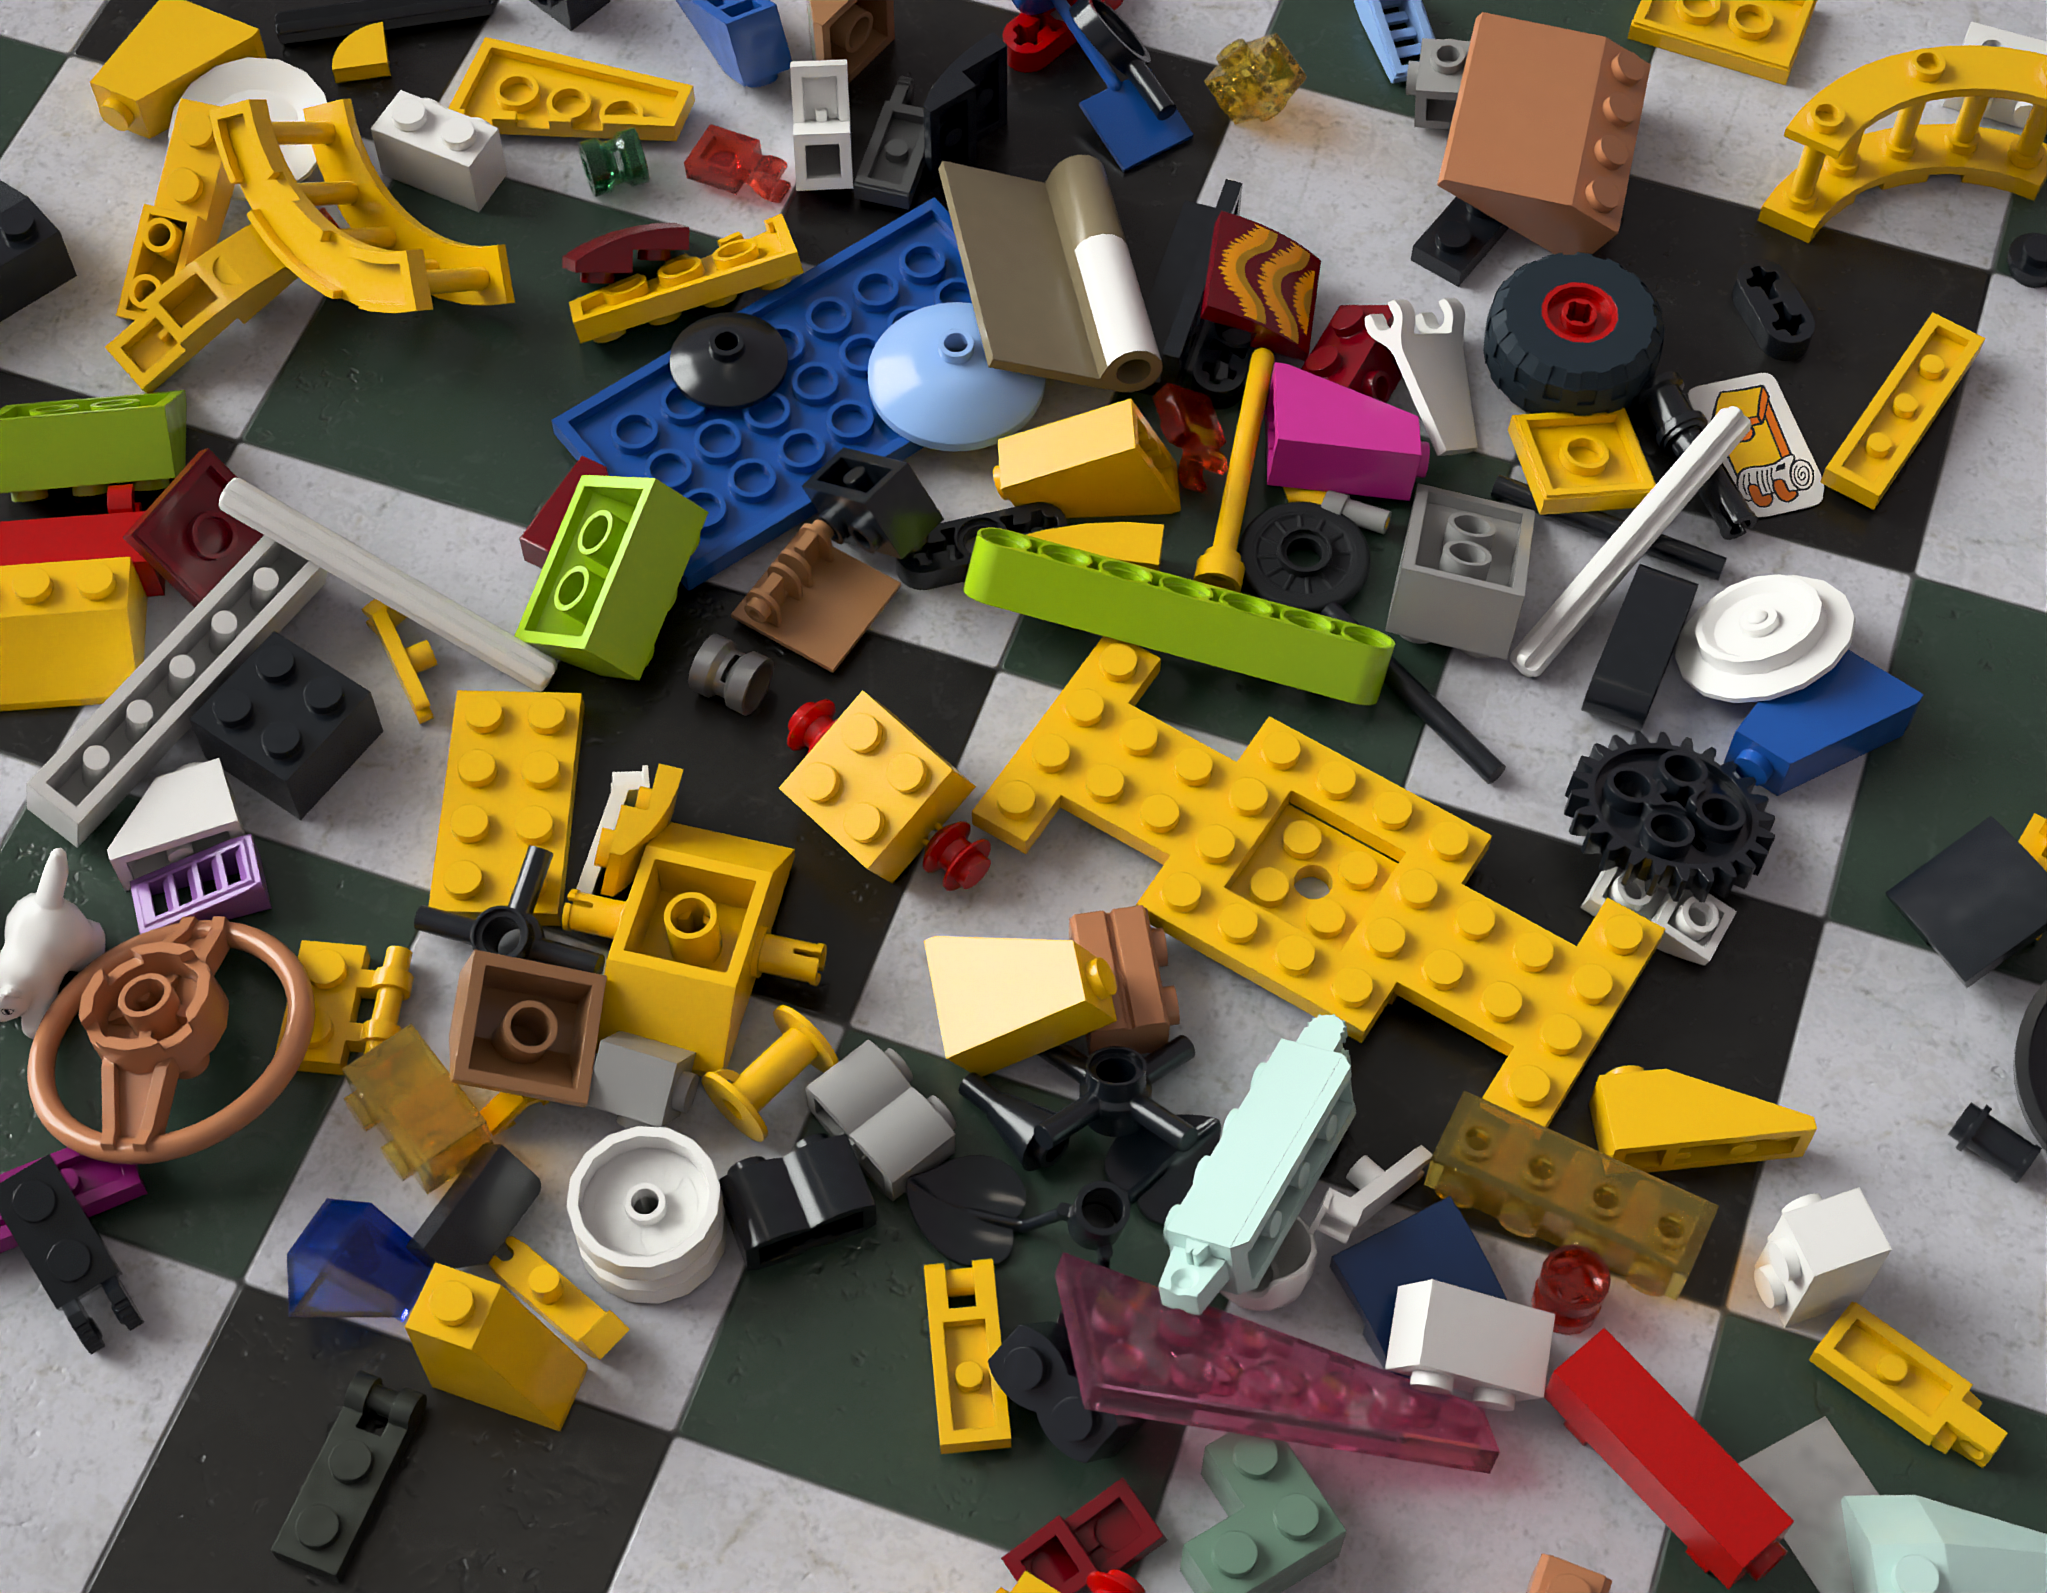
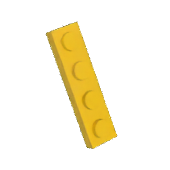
(1902, 411)

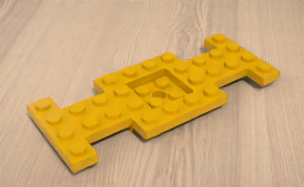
(1382, 929)

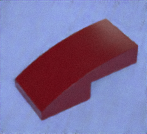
(1100, 1536)

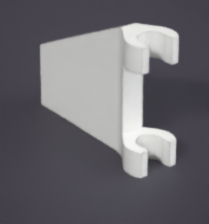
(1432, 369)

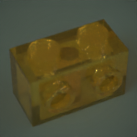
(417, 1110)

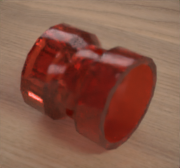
(1578, 1276)

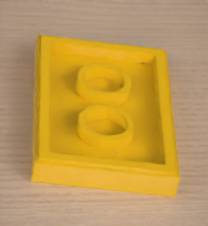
(1734, 34)

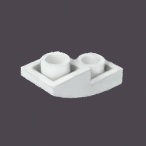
(1690, 926)

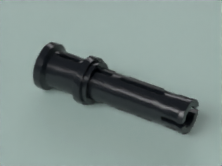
(1677, 429)

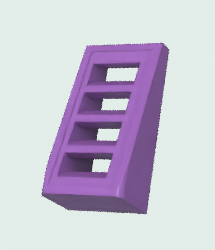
(213, 863)

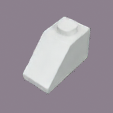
(175, 820)

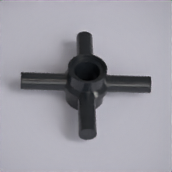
(495, 922)
(1117, 1093)

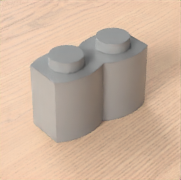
(884, 1117)

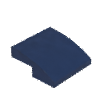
(1417, 1249)

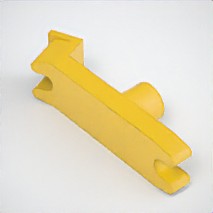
(405, 661)
(558, 1300)

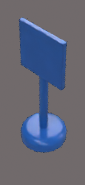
(1118, 112)

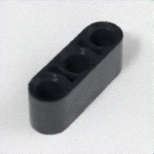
(1639, 647)

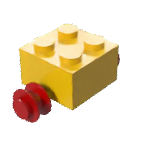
(882, 792)

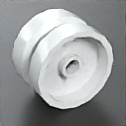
(648, 1214)

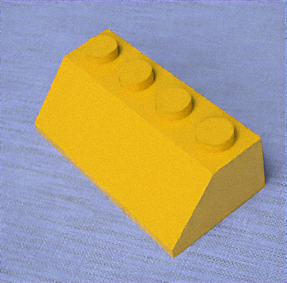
(69, 631)

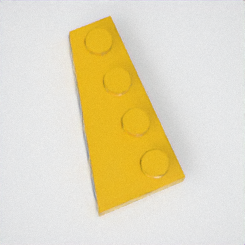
(566, 96)
(689, 282)

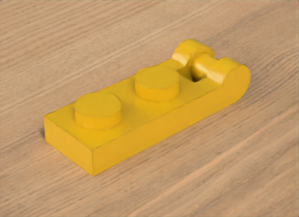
(968, 1399)

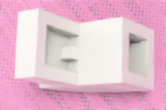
(821, 125)

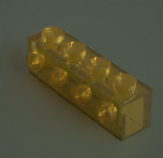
(1570, 1195)

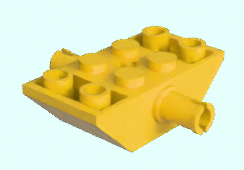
(694, 940)

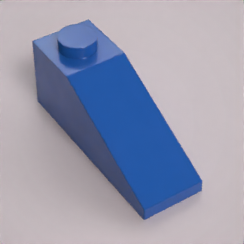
(742, 37)

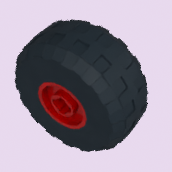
(1573, 335)

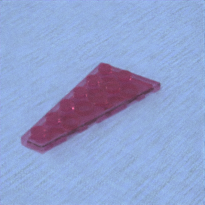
(1250, 1378)

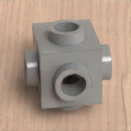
(1436, 81)

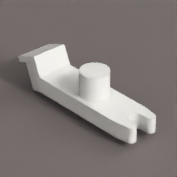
(623, 791)
(1341, 1214)

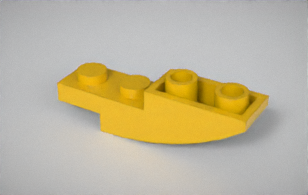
(186, 209)
(197, 305)

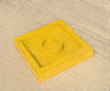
(1581, 461)

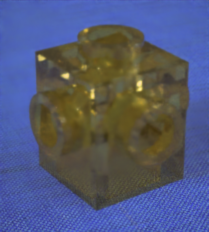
(1255, 78)

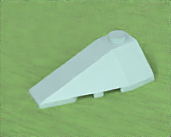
(1938, 1548)

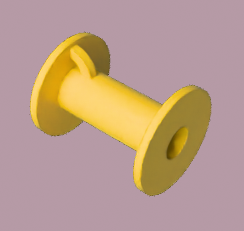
(769, 1073)

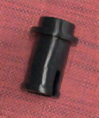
(1994, 1141)

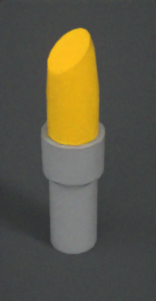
(1361, 514)

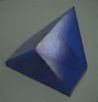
(353, 1265)

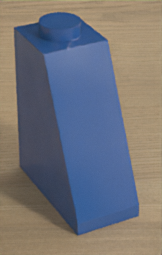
(1822, 725)

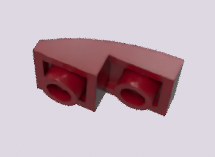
(613, 252)

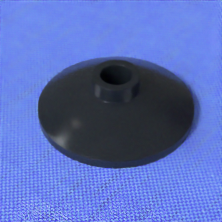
(730, 377)

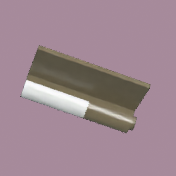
(1052, 275)

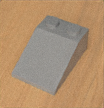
(1462, 572)

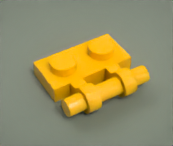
(339, 983)

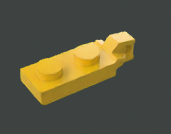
(1907, 1385)

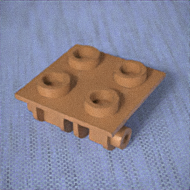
(816, 598)

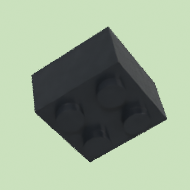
(287, 724)

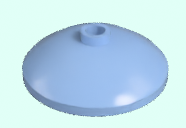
(945, 395)

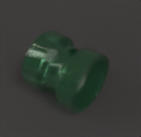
(601, 165)

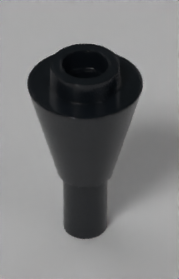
(1013, 1121)

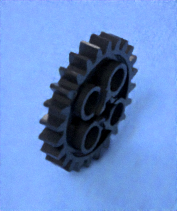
(1669, 816)

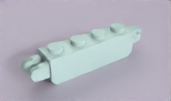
(1260, 1169)

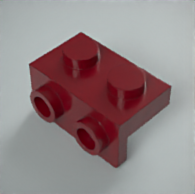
(1352, 356)

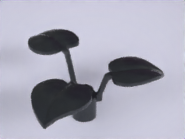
(975, 1200)

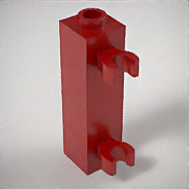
(81, 538)
(1669, 1461)

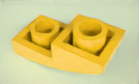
(636, 826)

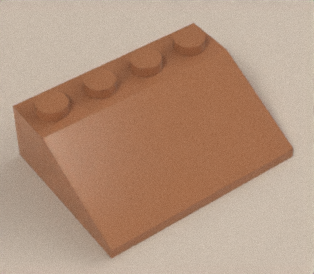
(1545, 131)

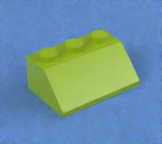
(92, 444)
(612, 574)

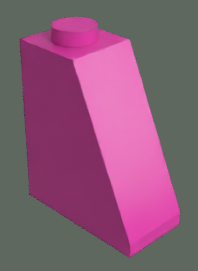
(1339, 439)

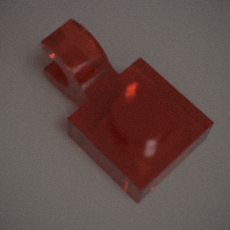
(731, 159)
(1192, 424)

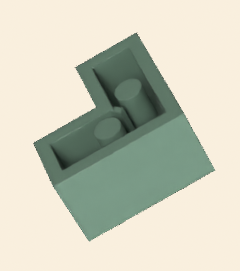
(1275, 1521)

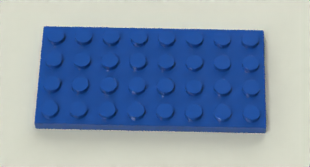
(755, 459)

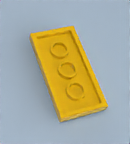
(506, 790)

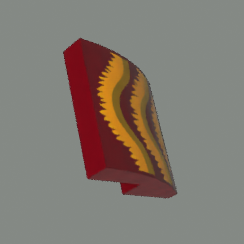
(1261, 285)

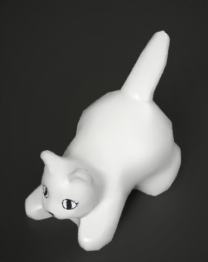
(42, 944)

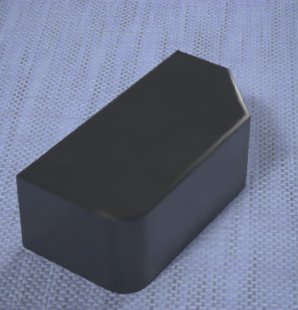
(477, 1210)

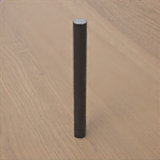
(1606, 525)
(1433, 713)

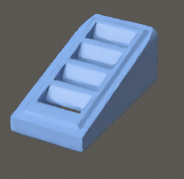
(1376, 26)

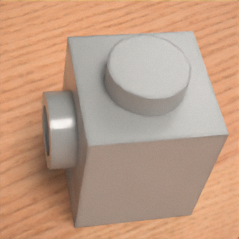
(642, 1080)

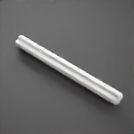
(1630, 542)
(387, 584)

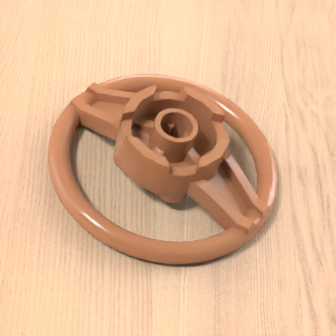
(155, 1020)

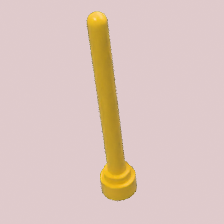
(1221, 562)

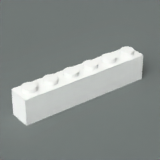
(156, 701)

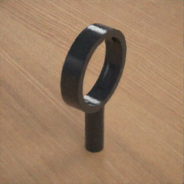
(1123, 50)

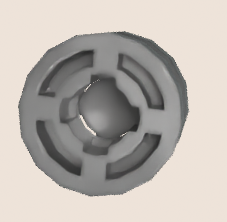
(731, 674)

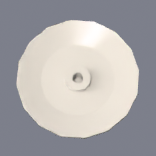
(281, 84)
(1765, 638)

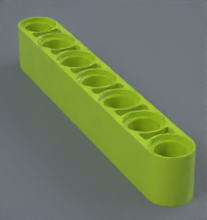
(1178, 616)

